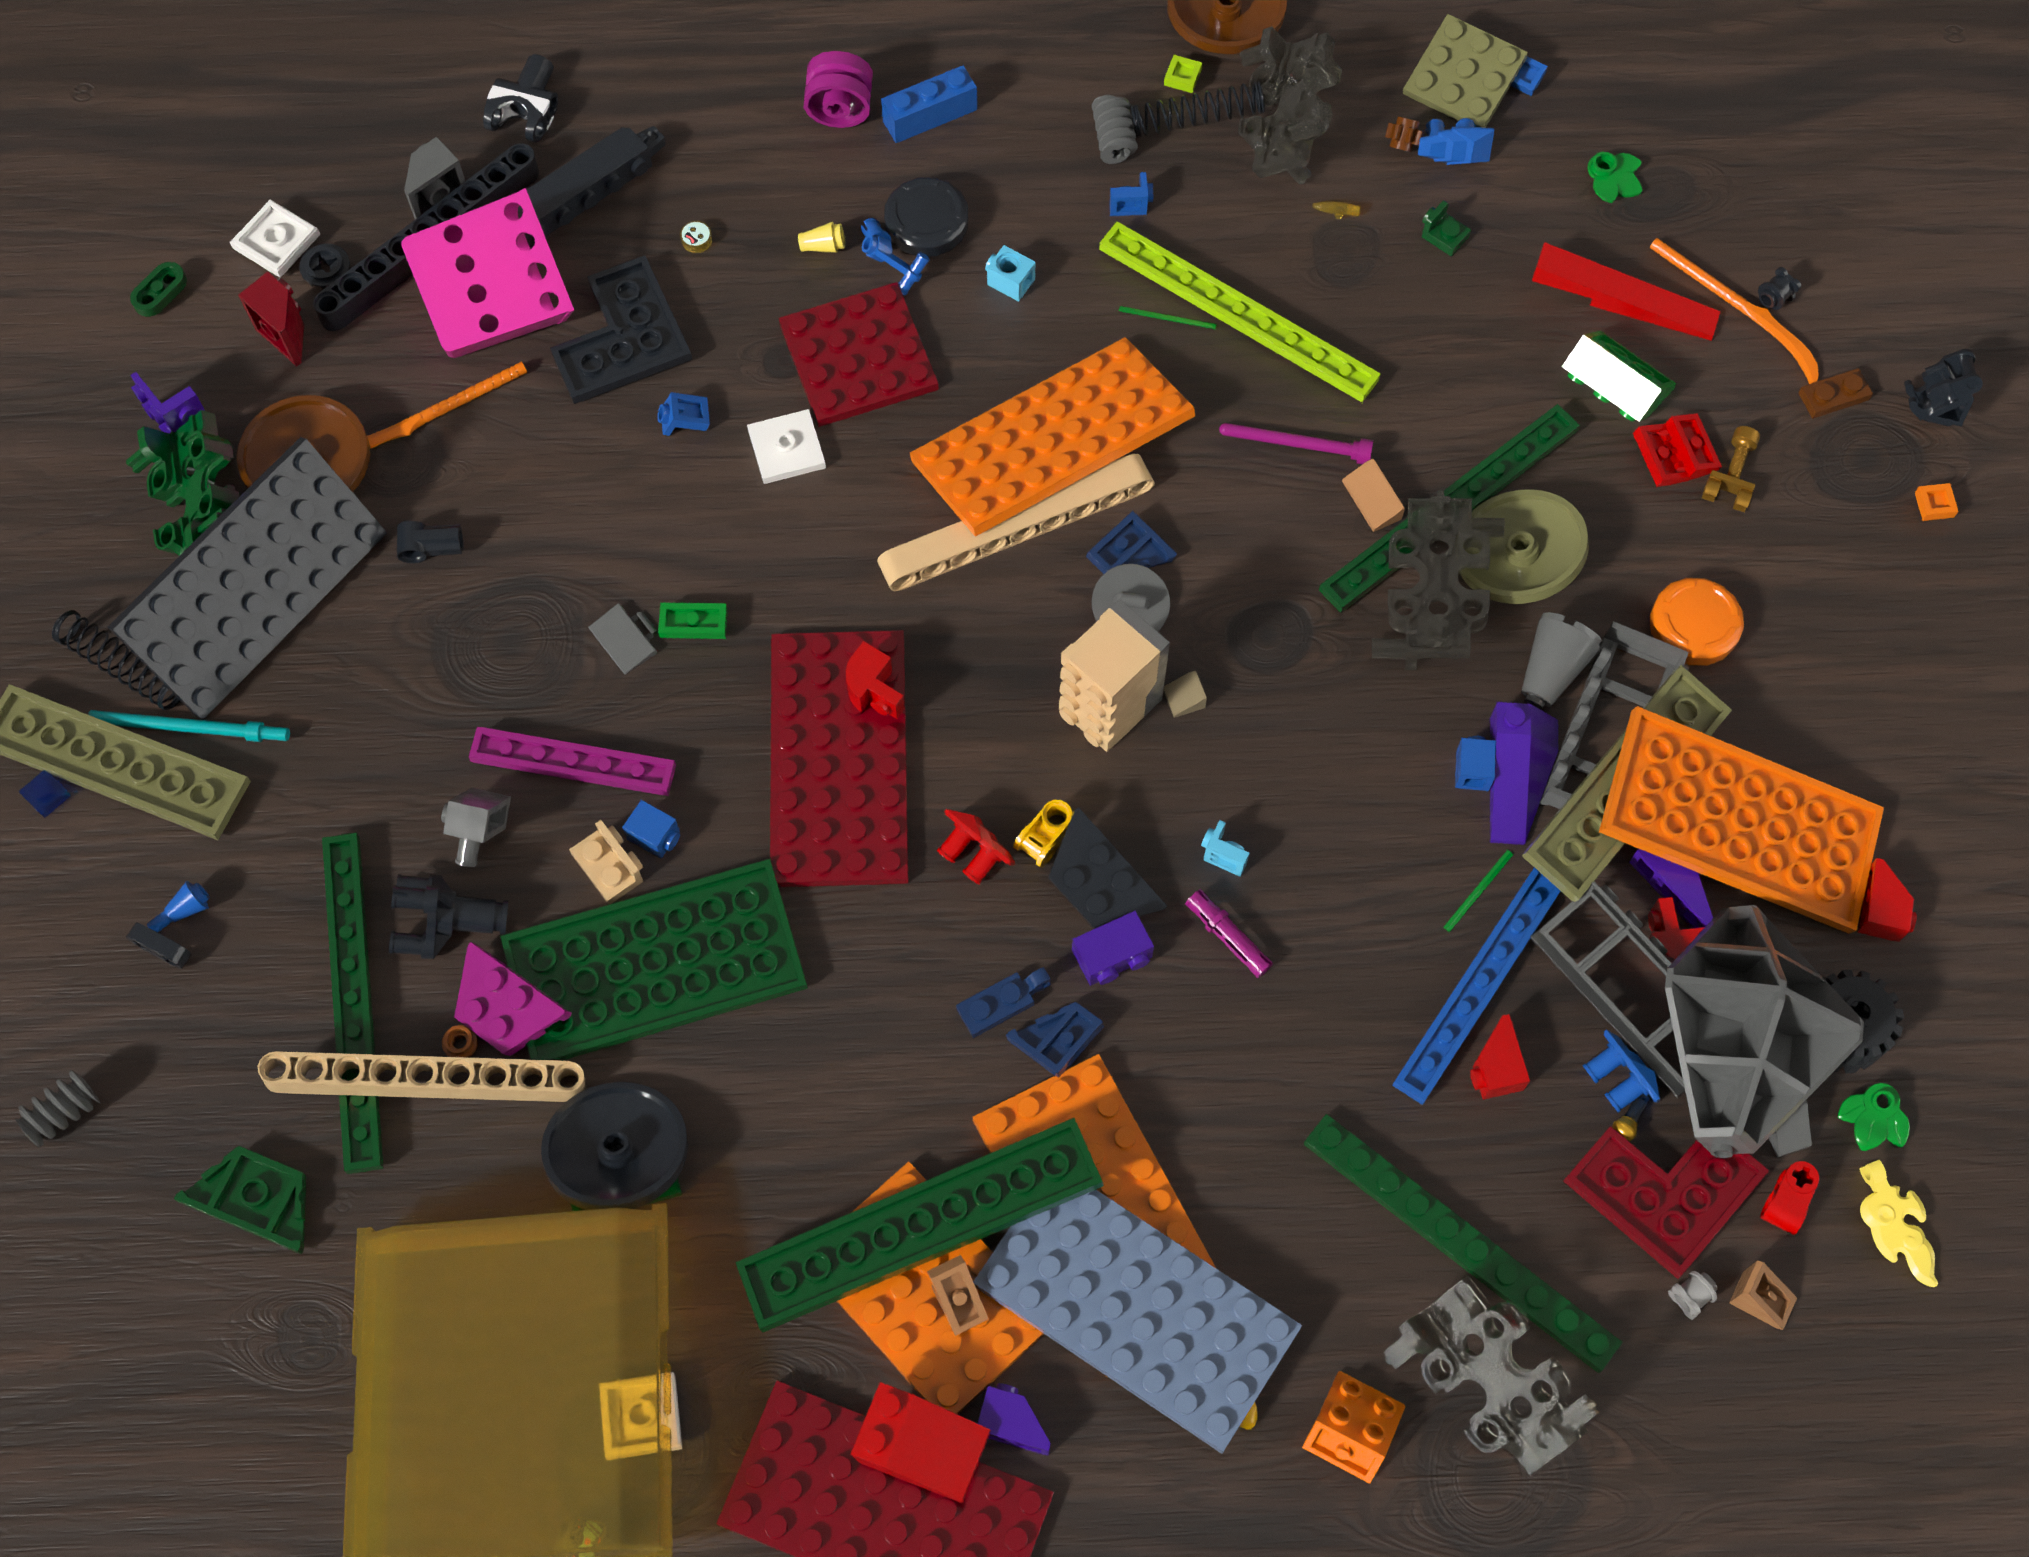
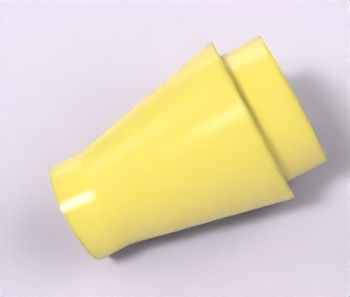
(823, 238)

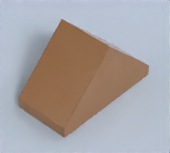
(1763, 1295)

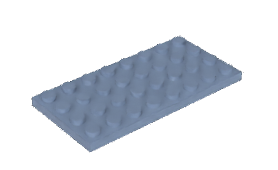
(1141, 1312)

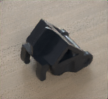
(1946, 390)

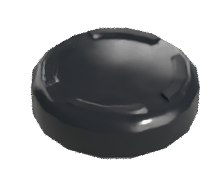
(926, 216)

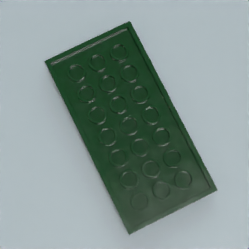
(659, 960)

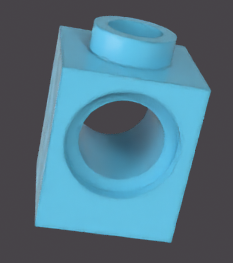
(1014, 283)

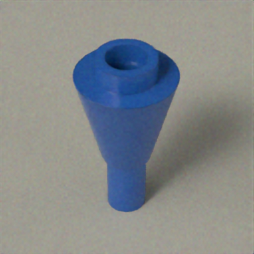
(186, 902)

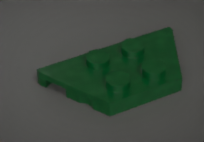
(253, 1196)

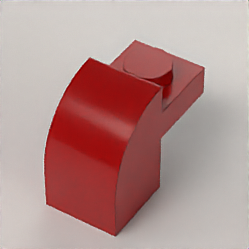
(865, 682)
(1665, 924)

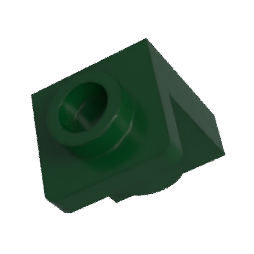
(1444, 230)

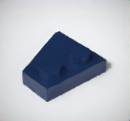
(1130, 543)
(1058, 1037)

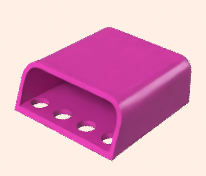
(484, 276)

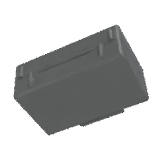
(623, 638)

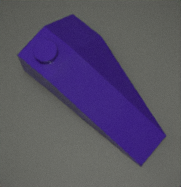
(1523, 763)

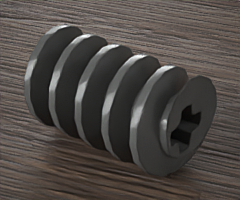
(1114, 128)
(56, 1108)

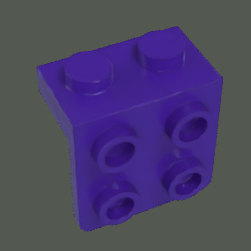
(172, 412)

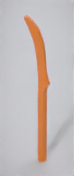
(1757, 314)
(410, 424)

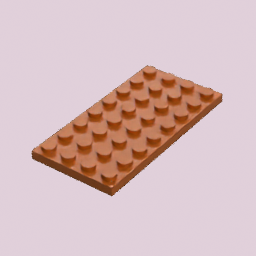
(1051, 435)
(1742, 820)
(1112, 1137)

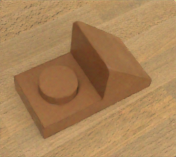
(957, 1295)

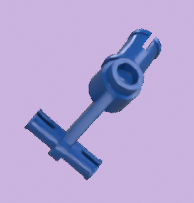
(879, 247)

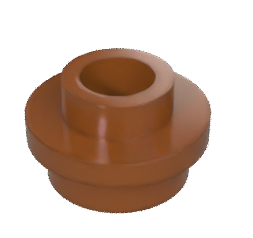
(455, 1033)

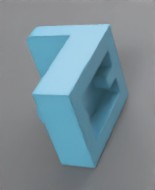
(1223, 854)

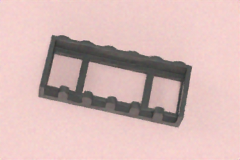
(1629, 641)
(1629, 926)

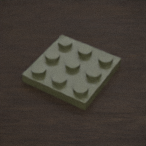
(1465, 72)

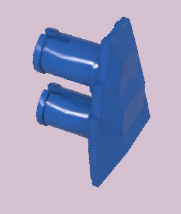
(1458, 145)
(1641, 1079)

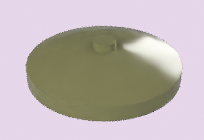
(1540, 548)

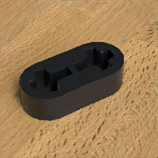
(158, 945)

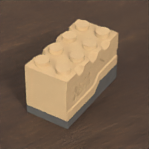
(1112, 676)

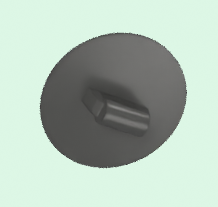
(1138, 589)

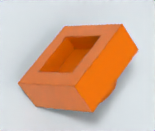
(1936, 502)

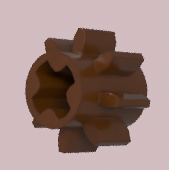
(1404, 134)

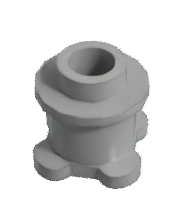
(1694, 1293)

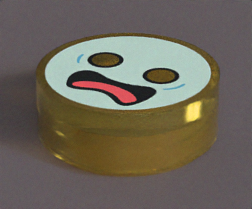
(696, 236)

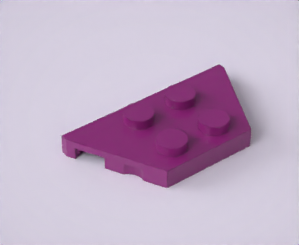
(502, 1003)

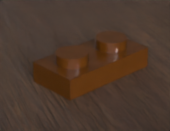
(1835, 393)

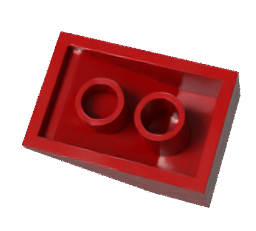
(920, 1442)

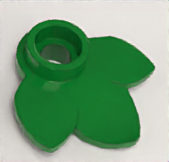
(1616, 177)
(1875, 1123)

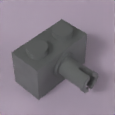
(474, 819)

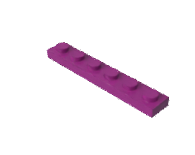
(572, 761)

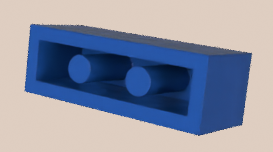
(929, 104)

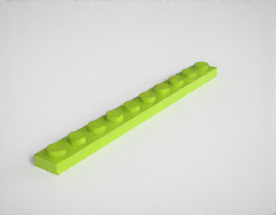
(1240, 312)

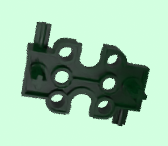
(185, 470)

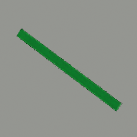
(1167, 317)
(1478, 890)

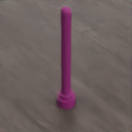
(1358, 450)

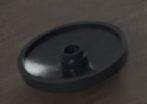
(614, 1146)

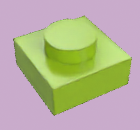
(1183, 73)

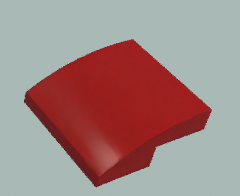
(1677, 450)

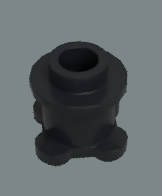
(1779, 289)

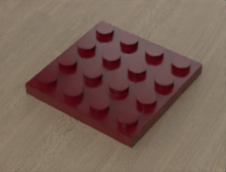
(858, 354)

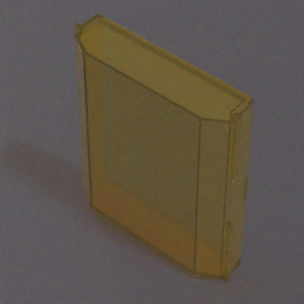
(512, 1388)

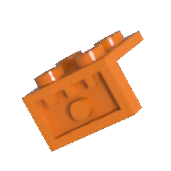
(1354, 1427)

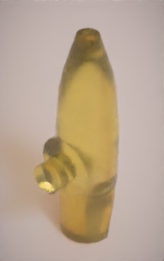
(1339, 209)

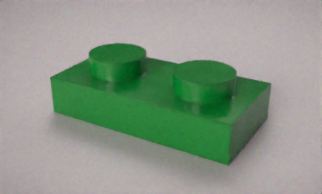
(693, 620)

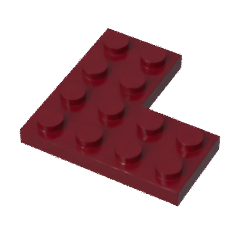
(1663, 1212)

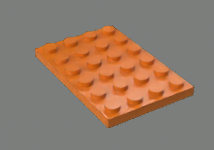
(915, 1334)

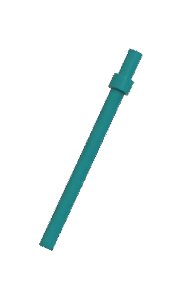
(252, 730)

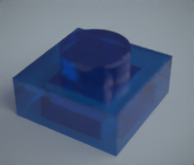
(44, 793)

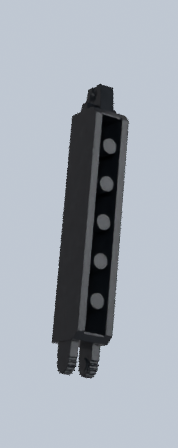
(592, 177)

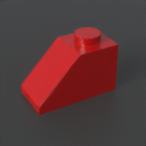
(1886, 905)
(1500, 1064)

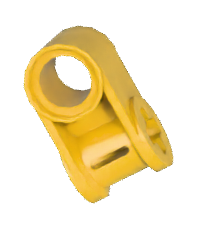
(1041, 837)

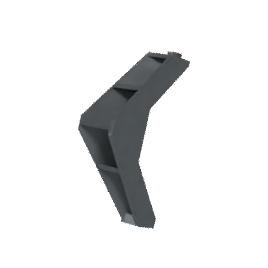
(1752, 1029)

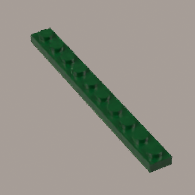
(1478, 484)
(351, 995)
(1463, 1244)

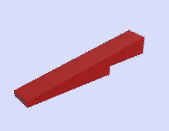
(1623, 293)

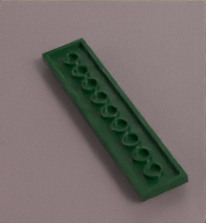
(918, 1225)

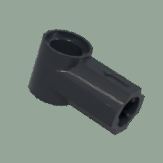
(418, 541)

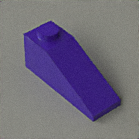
(1676, 882)

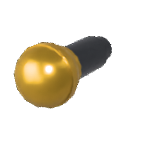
(1627, 1124)

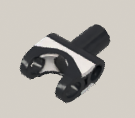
(523, 99)

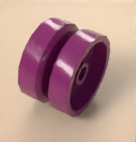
(838, 89)

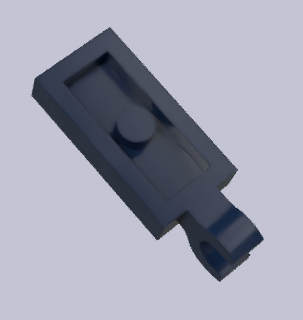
(1001, 1001)

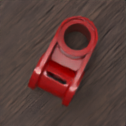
(1788, 1202)

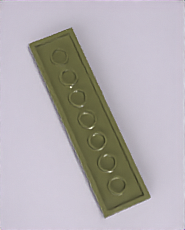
(118, 763)
(1570, 845)

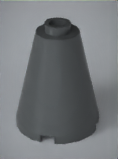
(1557, 658)

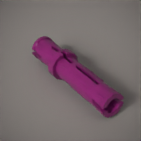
(1237, 942)

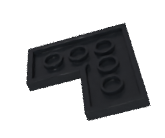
(634, 345)

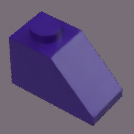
(1012, 1420)

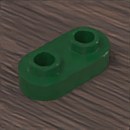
(157, 290)

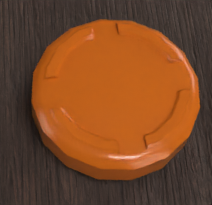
(1698, 619)

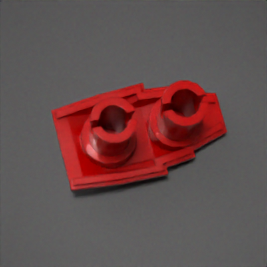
(972, 828)

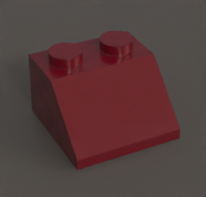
(275, 315)

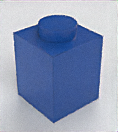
(1475, 763)
(651, 829)

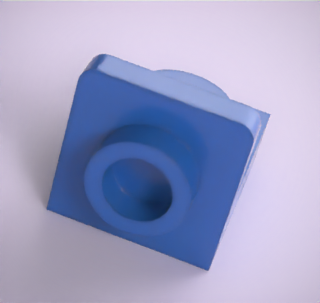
(1131, 200)
(683, 412)

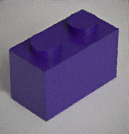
(1113, 949)

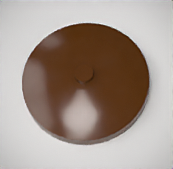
(1225, 24)
(322, 421)

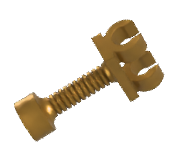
(1744, 440)

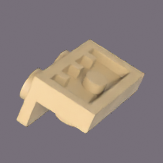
(607, 863)

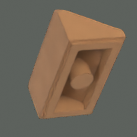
(1374, 495)

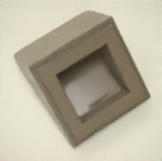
(1185, 694)

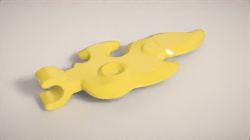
(1885, 1216)

